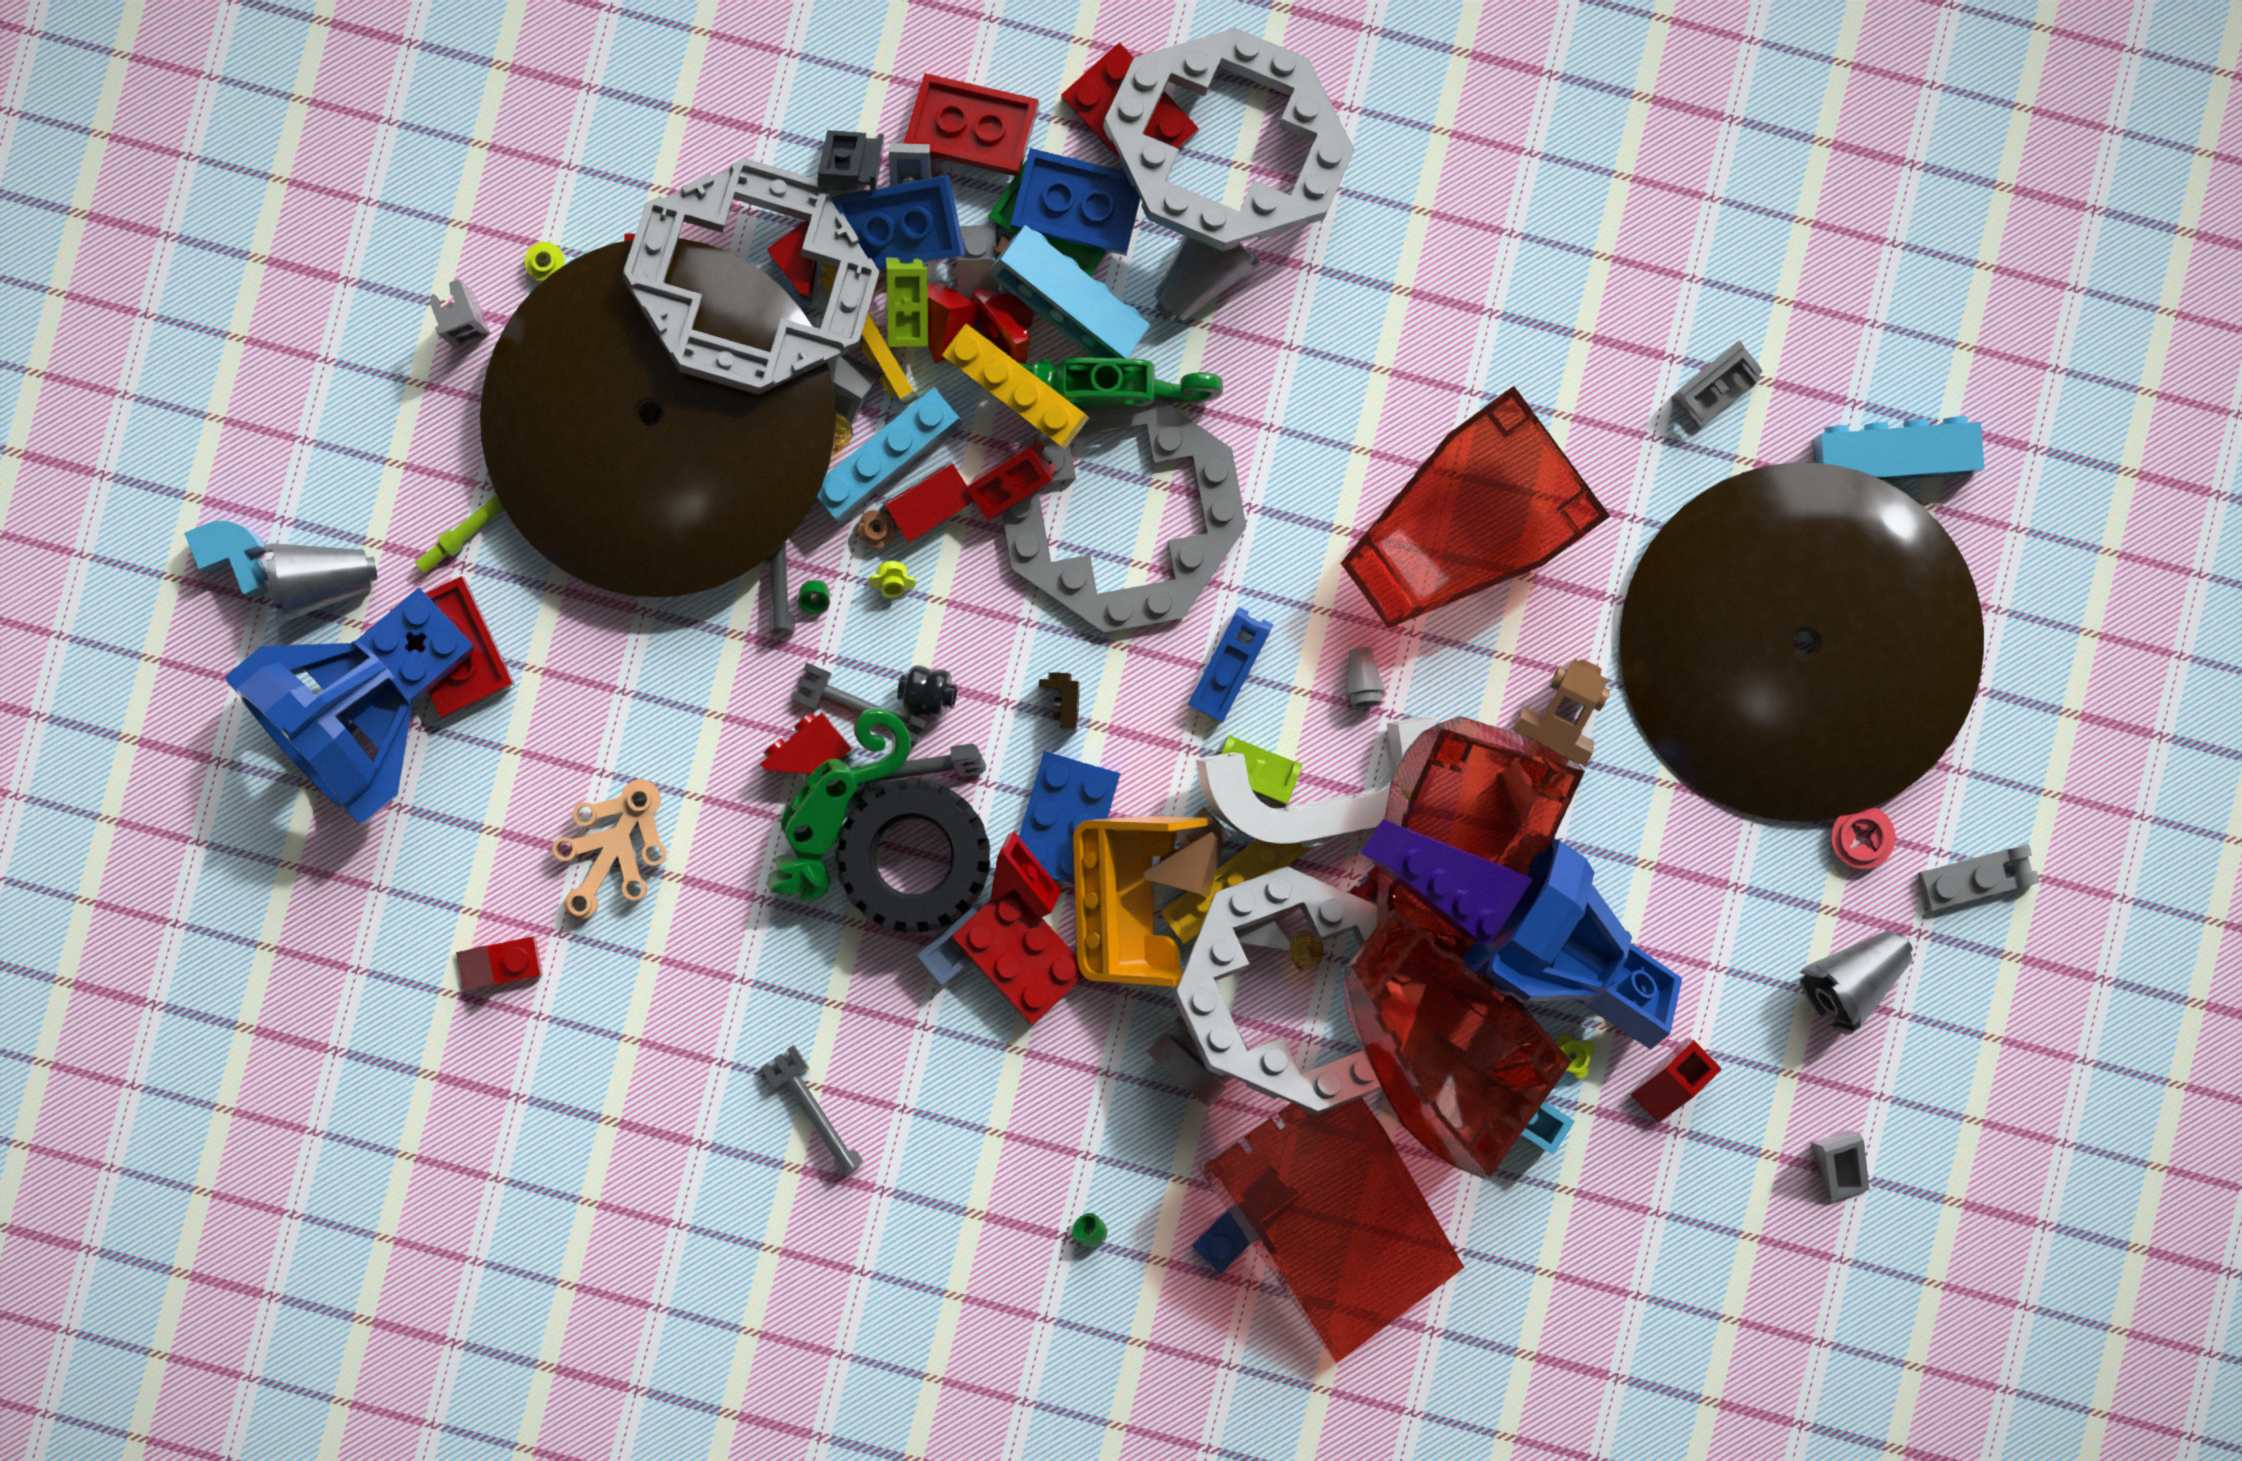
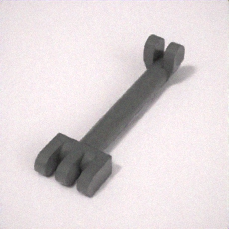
(780, 618)
(821, 690)
(964, 759)
(790, 1076)

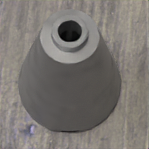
(1200, 275)
(316, 576)
(1856, 979)

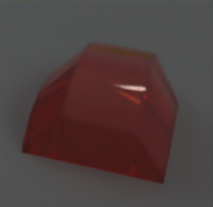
(1474, 515)
(1480, 794)
(1447, 1046)

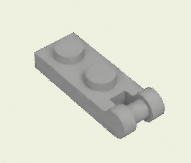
(1977, 877)

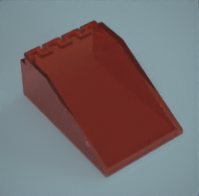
(1335, 1220)

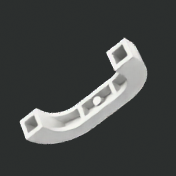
(1232, 799)

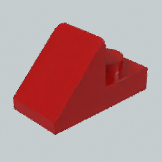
(1004, 322)
(1022, 872)
(499, 963)

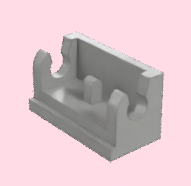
(463, 318)
(1718, 384)

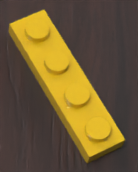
(877, 350)
(1015, 386)
(1257, 859)

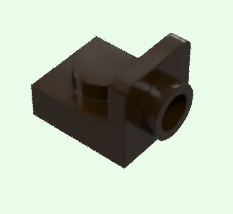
(1065, 707)

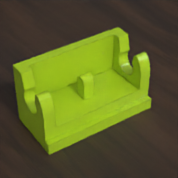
(906, 303)
(1266, 771)

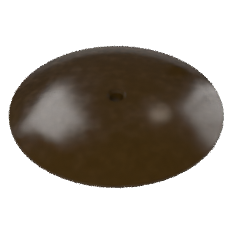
(667, 501)
(1717, 623)

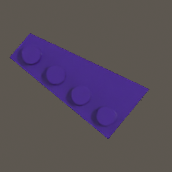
(1453, 883)

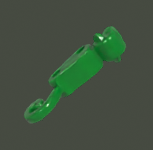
(1121, 383)
(824, 807)

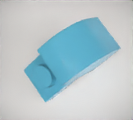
(226, 544)

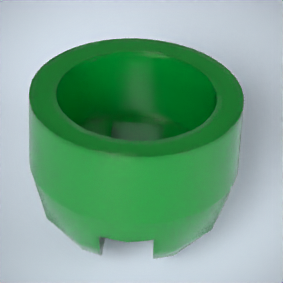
(814, 606)
(1081, 1227)

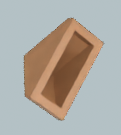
(1191, 867)

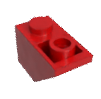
(811, 746)
(1675, 1080)

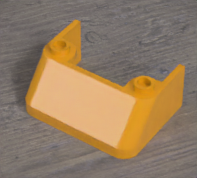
(1117, 900)

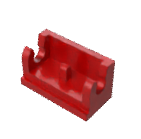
(1011, 479)
(929, 501)

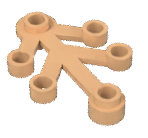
(614, 843)

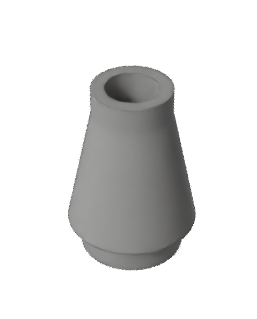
(1363, 680)

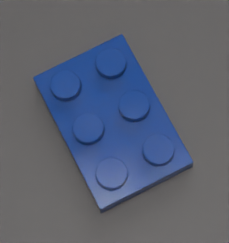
(1076, 202)
(905, 221)
(1060, 800)

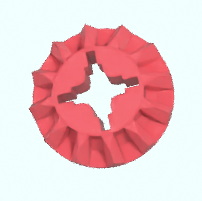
(1881, 838)

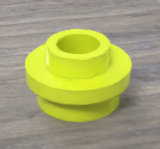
(538, 250)

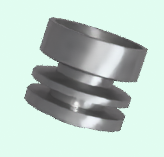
(1185, 1064)

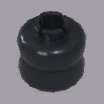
(927, 691)

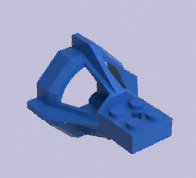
(364, 688)
(1573, 947)

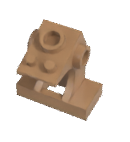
(1581, 683)

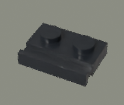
(850, 160)

